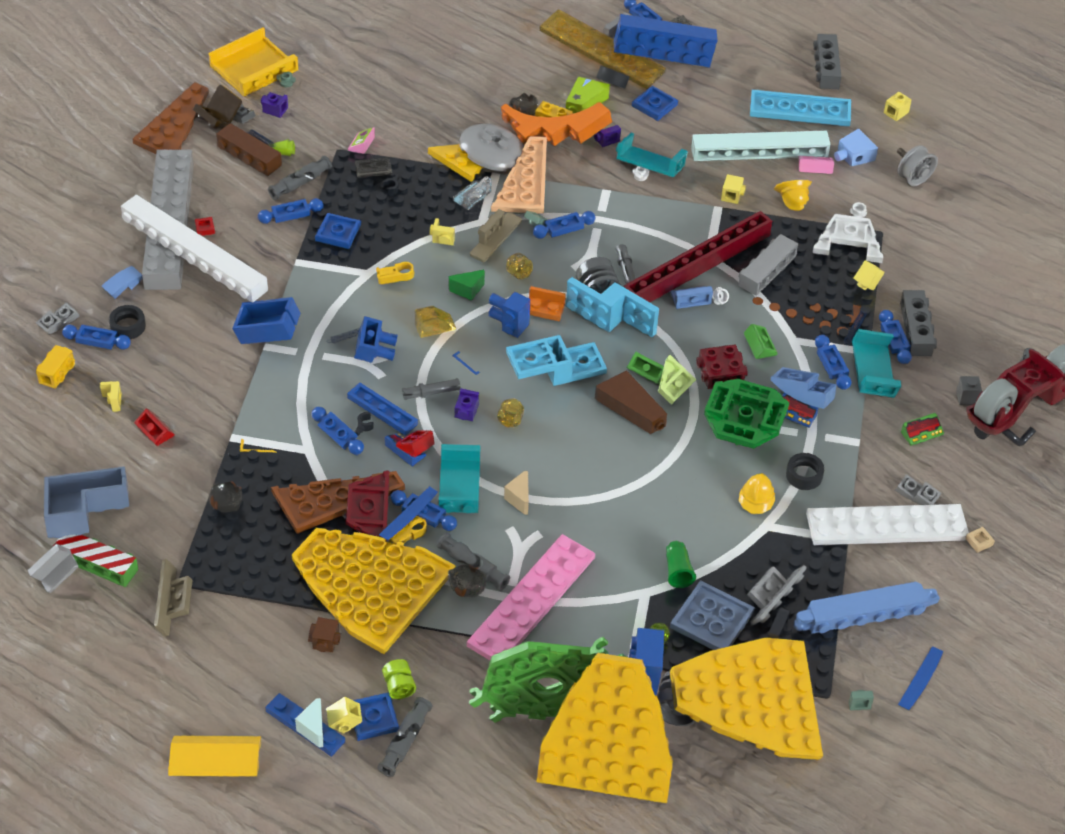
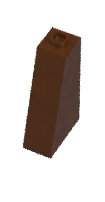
(632, 402)

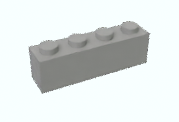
(767, 264)

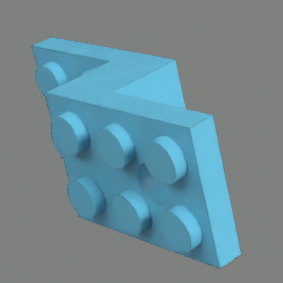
(612, 307)
(555, 359)

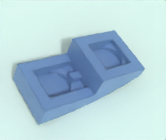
(119, 282)

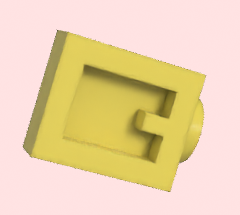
(113, 393)

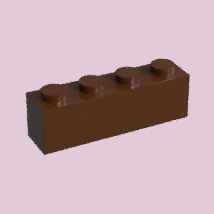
(249, 149)

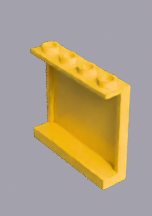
(251, 62)

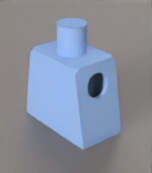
(856, 149)

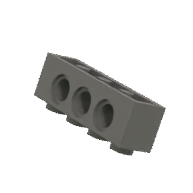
(827, 61)
(918, 322)

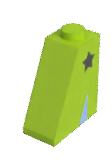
(586, 94)

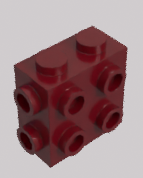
(721, 364)

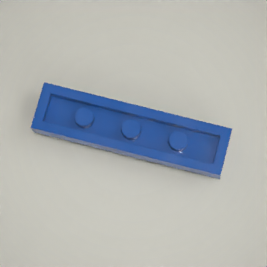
(382, 408)
(286, 712)

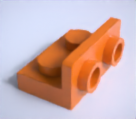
(546, 303)

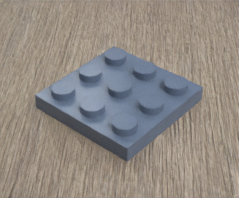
(712, 617)

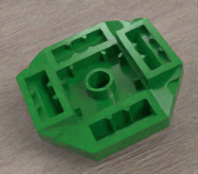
(745, 412)

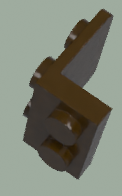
(220, 109)

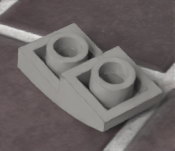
(59, 319)
(916, 492)

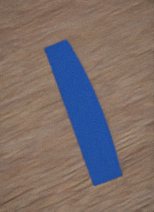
(409, 513)
(921, 678)

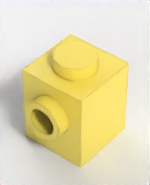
(897, 106)
(733, 189)
(868, 276)
(344, 715)

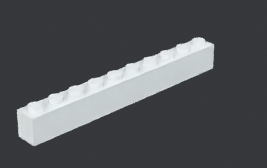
(194, 248)

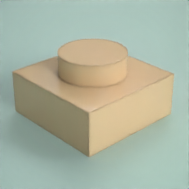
(980, 539)

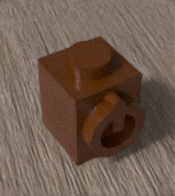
(324, 634)

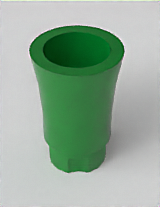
(679, 566)

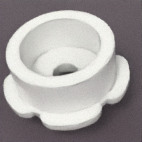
(640, 173)
(858, 210)
(720, 296)

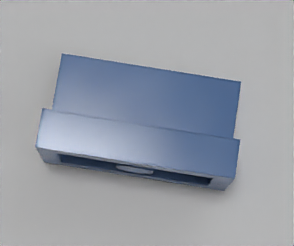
(692, 297)

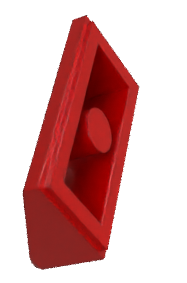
(153, 427)
(416, 442)

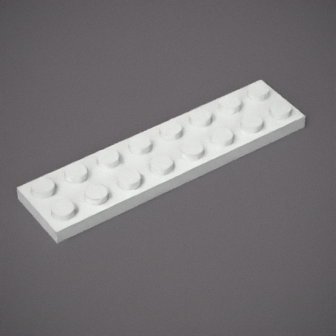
(887, 524)

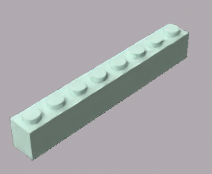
(759, 145)

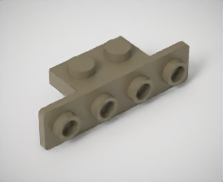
(494, 233)
(173, 597)

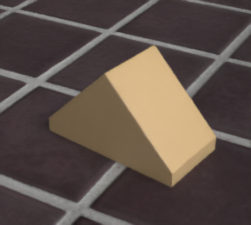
(517, 492)

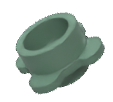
(286, 79)

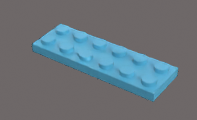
(800, 107)

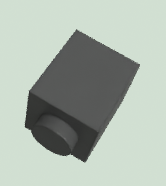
(968, 389)

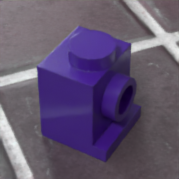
(274, 104)
(466, 405)

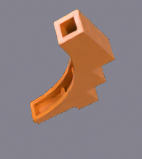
(578, 126)

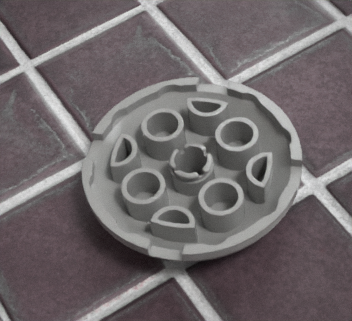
(491, 146)

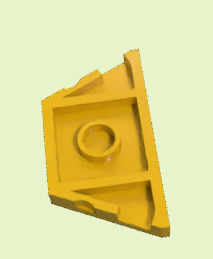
(456, 159)

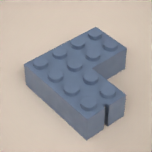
(74, 495)

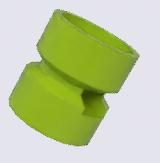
(399, 679)

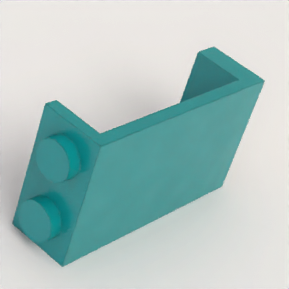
(650, 160)
(874, 363)
(459, 478)

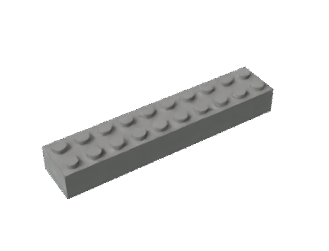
(172, 195)

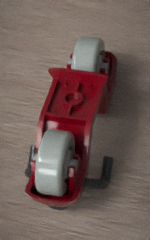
(1008, 396)

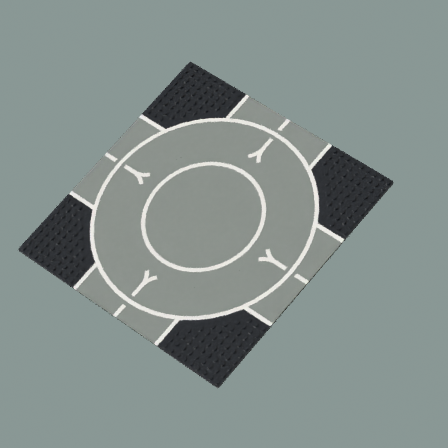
(585, 463)

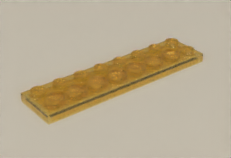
(601, 48)

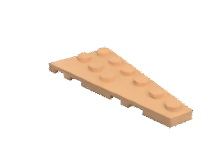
(526, 181)

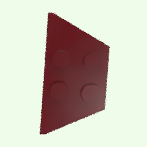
(368, 504)

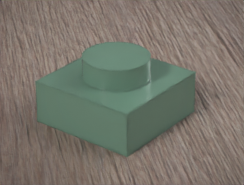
(534, 218)
(861, 700)

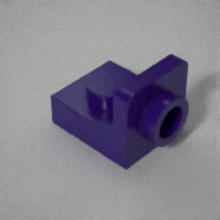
(608, 136)

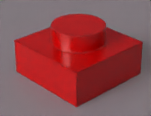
(205, 226)

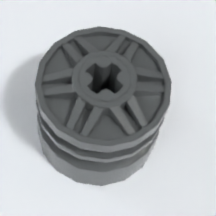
(597, 274)
(667, 705)

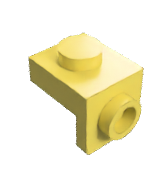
(442, 234)

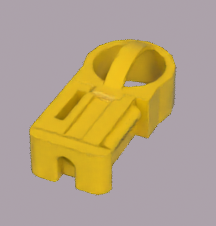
(393, 274)
(408, 533)

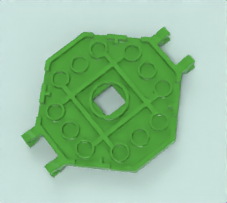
(513, 677)

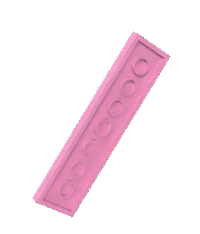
(531, 598)

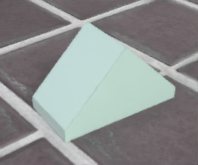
(310, 723)

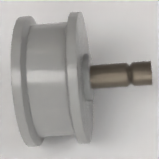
(916, 165)

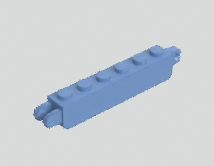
(865, 607)

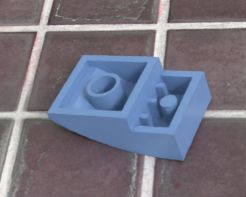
(805, 387)

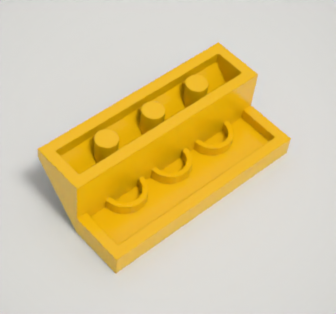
(214, 756)

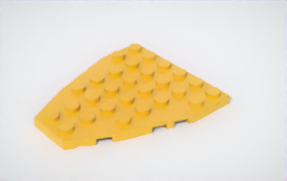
(369, 582)
(753, 694)
(609, 734)

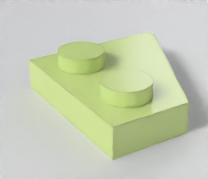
(674, 380)

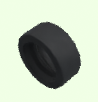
(612, 77)
(127, 311)
(808, 460)

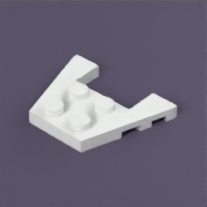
(850, 231)

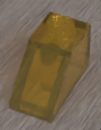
(433, 321)

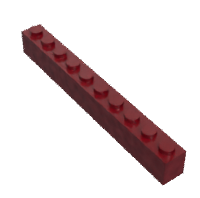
(701, 257)

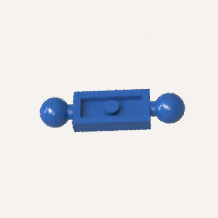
(640, 10)
(290, 211)
(564, 224)
(96, 337)
(899, 342)
(833, 362)
(337, 430)
(431, 513)

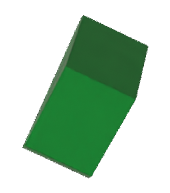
(467, 283)

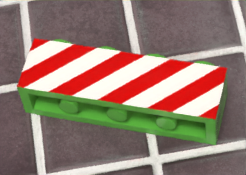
(101, 559)

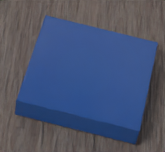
(655, 103)
(338, 230)
(377, 717)

